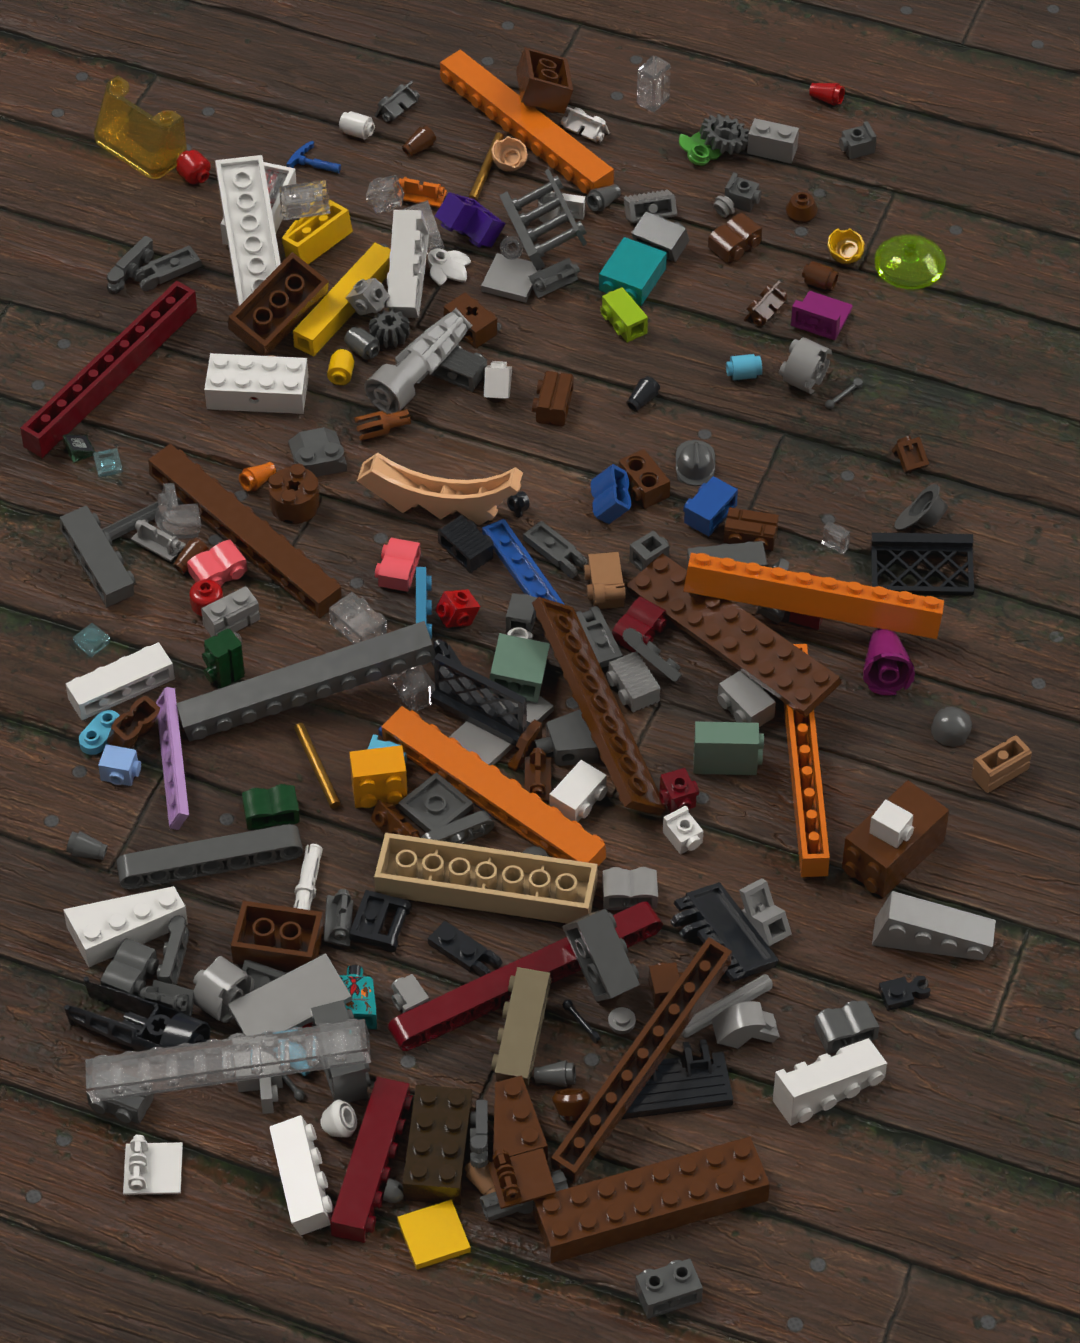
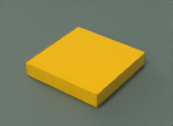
(433, 1234)

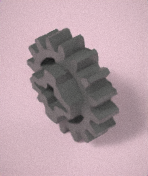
(724, 134)

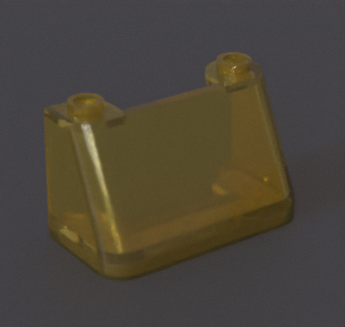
(136, 136)

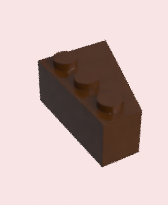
(516, 1120)

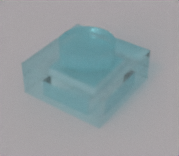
(107, 462)
(91, 639)

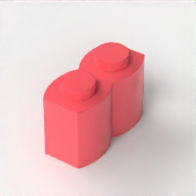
(218, 564)
(398, 564)

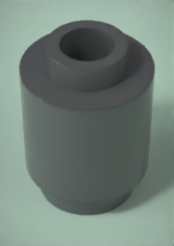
(362, 343)

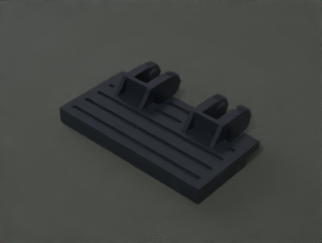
(720, 918)
(684, 1089)

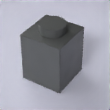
(521, 612)

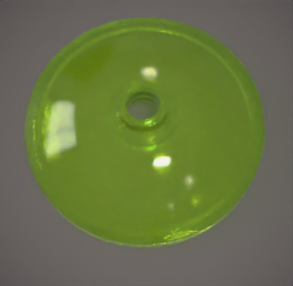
(909, 261)

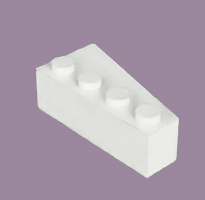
(407, 262)
(104, 925)
(827, 1081)

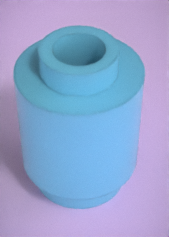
(744, 367)

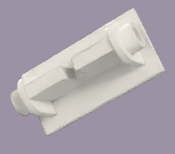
(592, 126)

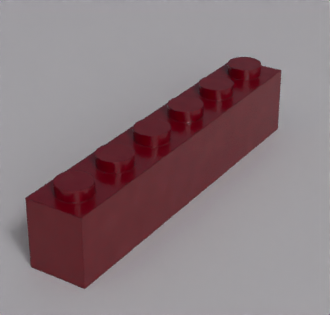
(371, 1160)

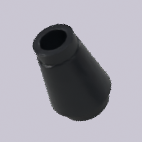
(643, 393)

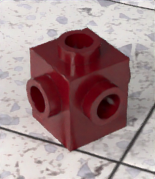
(678, 790)

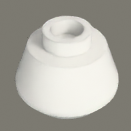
(339, 1119)

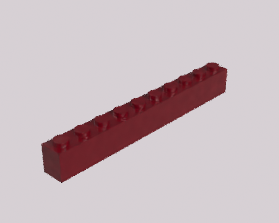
(108, 369)

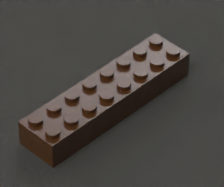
(651, 1199)

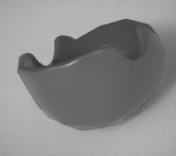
(951, 726)

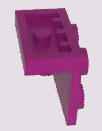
(820, 315)

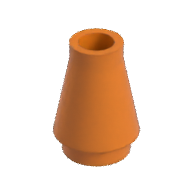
(256, 476)

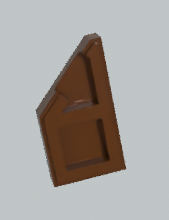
(526, 744)

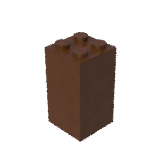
(883, 865)

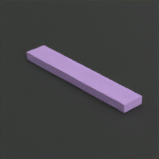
(172, 759)

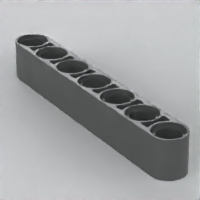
(209, 856)

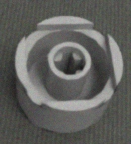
(805, 364)
(220, 986)

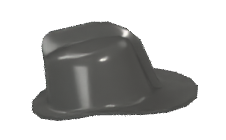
(695, 462)
(924, 511)

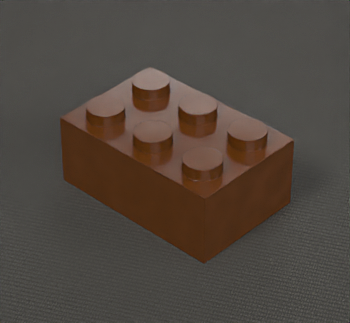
(544, 80)
(277, 935)

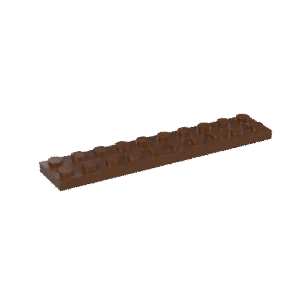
(737, 637)
(598, 707)

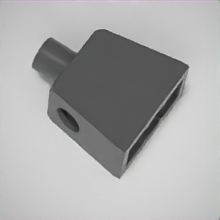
(569, 740)

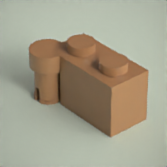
(606, 580)

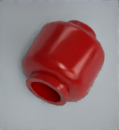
(193, 167)
(204, 593)

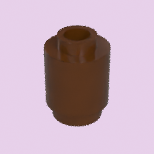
(820, 276)

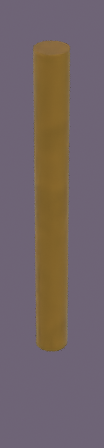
(484, 171)
(317, 765)

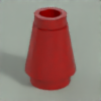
(828, 92)

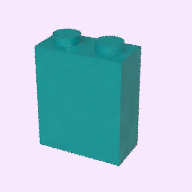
(634, 268)

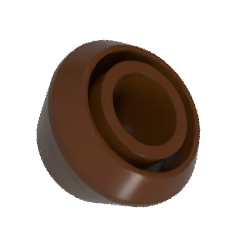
(801, 207)
(571, 1102)

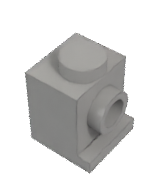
(408, 993)

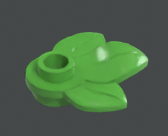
(696, 150)

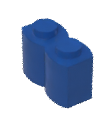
(610, 494)

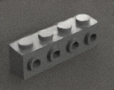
(97, 556)

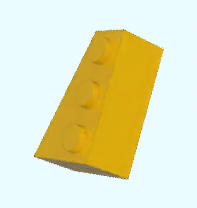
(316, 234)

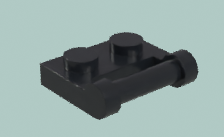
(372, 916)

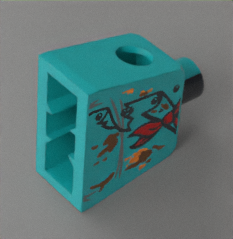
(363, 996)

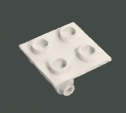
(152, 1167)

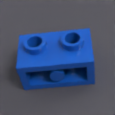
(710, 505)

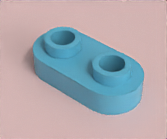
(100, 730)

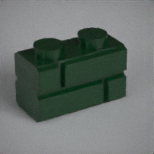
(223, 658)

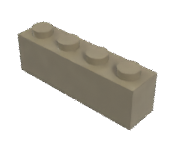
(522, 1026)

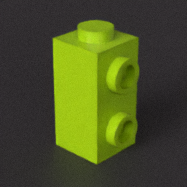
(624, 314)

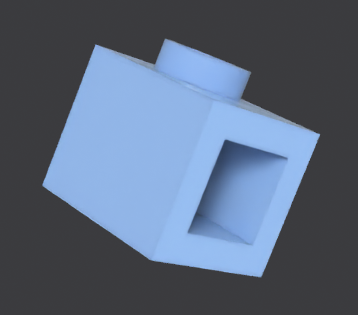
(119, 765)

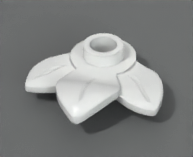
(450, 265)

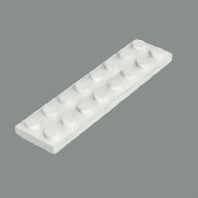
(247, 222)

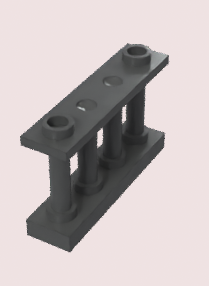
(522, 220)

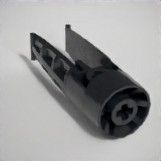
(144, 1022)

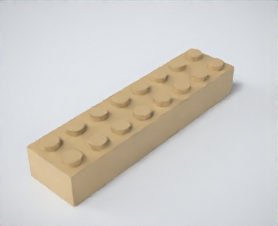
(485, 879)

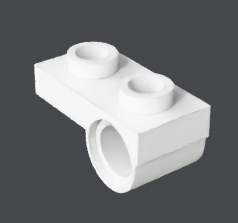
(575, 203)

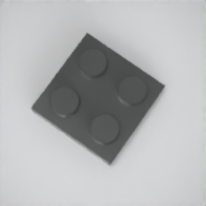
(435, 804)

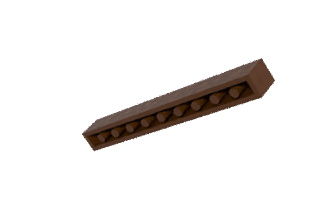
(246, 530)
(641, 1060)

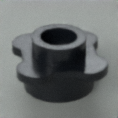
(518, 503)

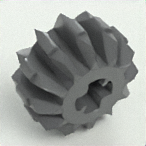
(390, 328)

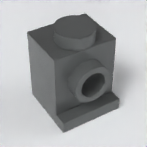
(858, 141)
(743, 192)
(648, 549)

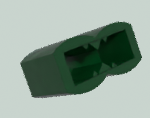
(270, 807)

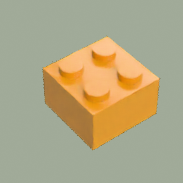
(378, 775)

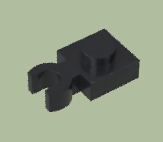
(900, 993)

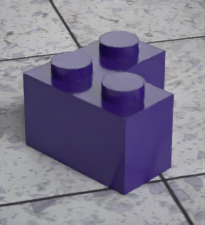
(469, 218)

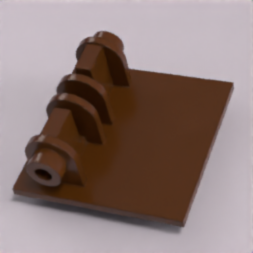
(520, 1177)

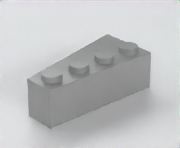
(932, 928)

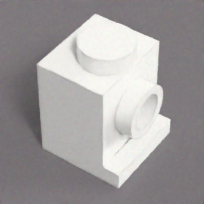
(682, 830)

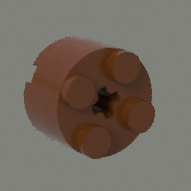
(294, 494)

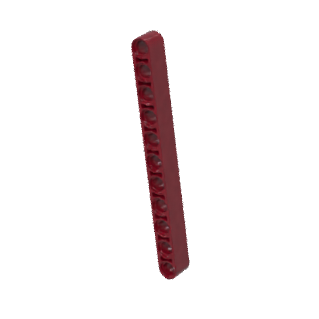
(491, 990)

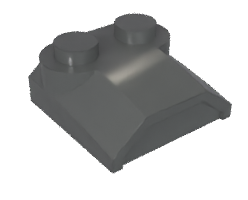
(318, 451)

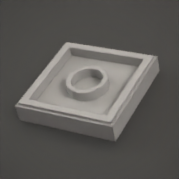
(509, 278)

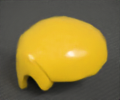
(845, 246)

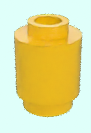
(340, 367)

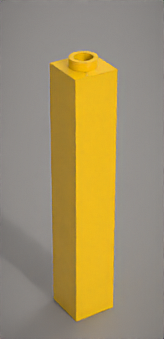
(334, 308)

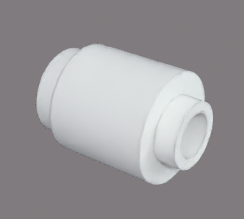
(356, 125)

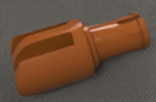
(384, 422)

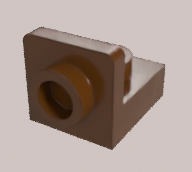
(911, 453)

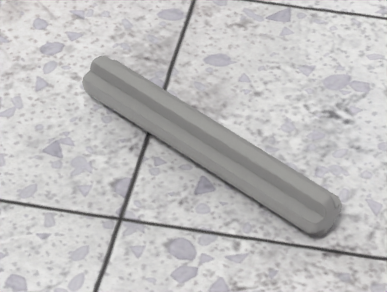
(744, 994)

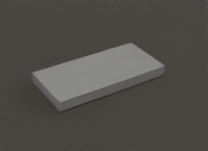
(491, 747)
(289, 998)

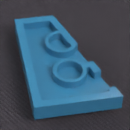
(423, 606)

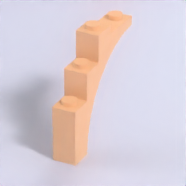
(407, 488)

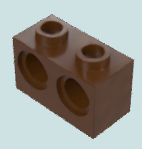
(646, 479)

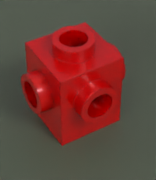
(457, 608)

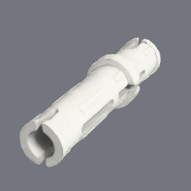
(305, 890)

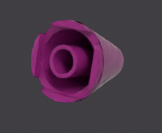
(887, 664)

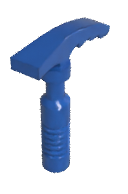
(298, 157)

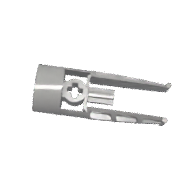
(393, 385)

